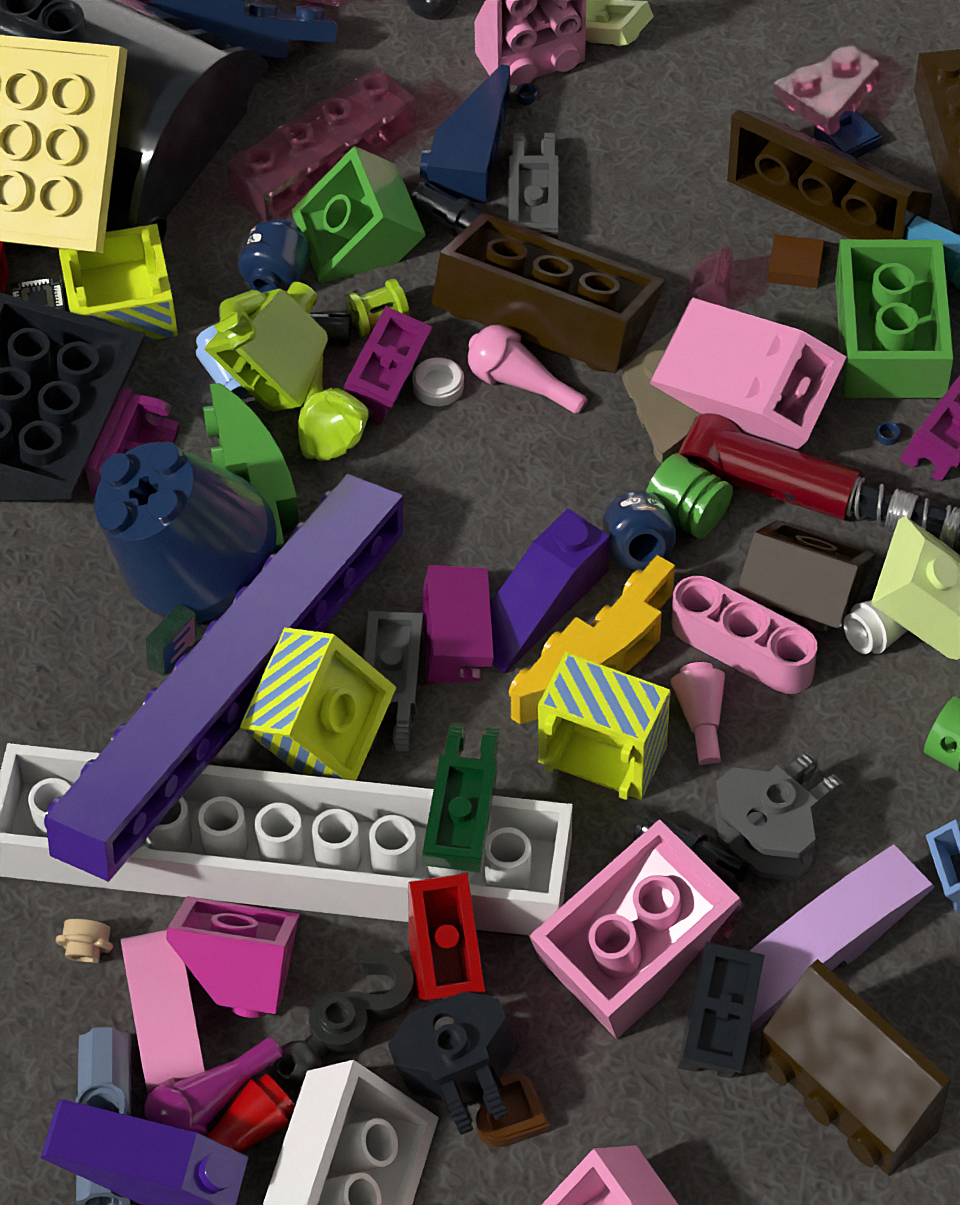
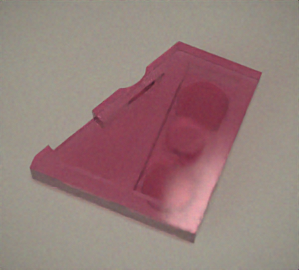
(829, 87)

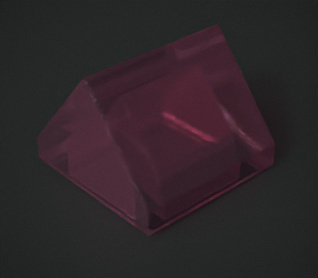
(713, 279)

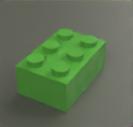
(893, 318)

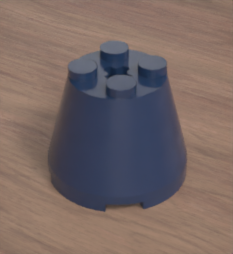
(182, 528)

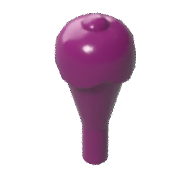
(198, 1099)

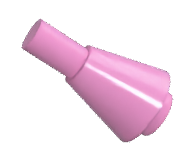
(700, 696)

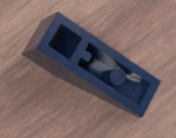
(469, 141)

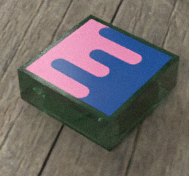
(171, 639)

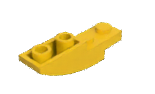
(616, 639)

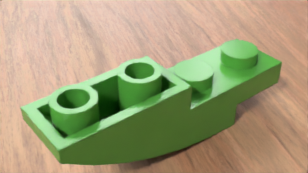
(252, 454)

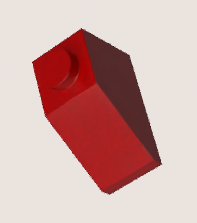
(443, 937)

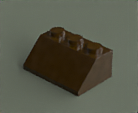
(854, 1070)

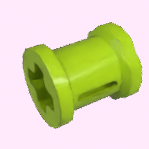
(360, 306)

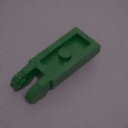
(461, 803)

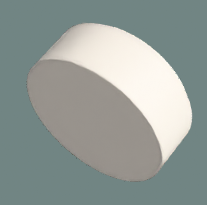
(438, 381)

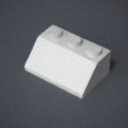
(351, 1142)

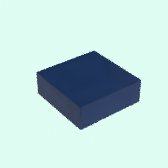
(853, 137)

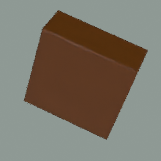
(795, 261)

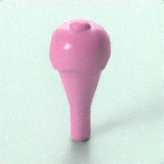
(501, 357)

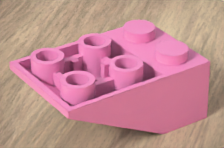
(531, 36)
(749, 371)

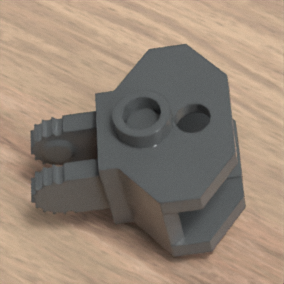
(773, 815)

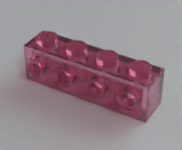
(296, 156)

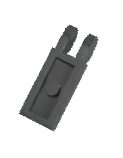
(534, 186)
(395, 652)

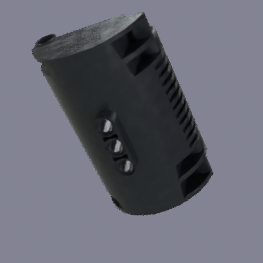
(177, 101)

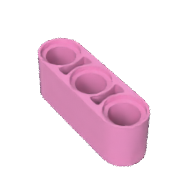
(730, 614)
(161, 1009)

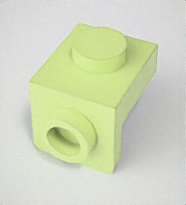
(616, 20)

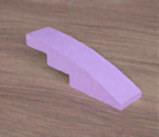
(837, 925)

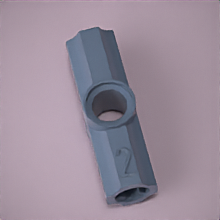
(103, 1084)

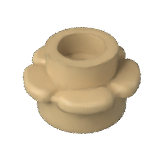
(85, 940)

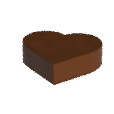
(525, 1114)

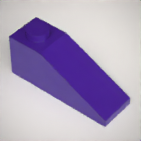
(546, 585)
(143, 1157)

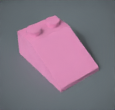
(634, 928)

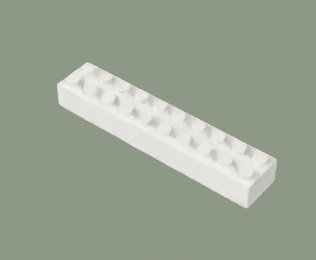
(295, 843)

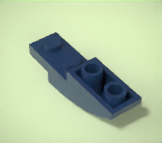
(256, 29)

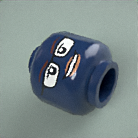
(274, 255)
(639, 529)

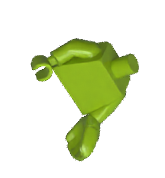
(278, 358)

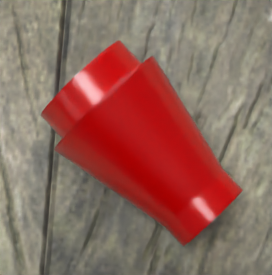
(254, 1115)

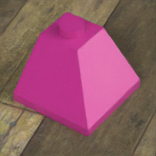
(236, 952)

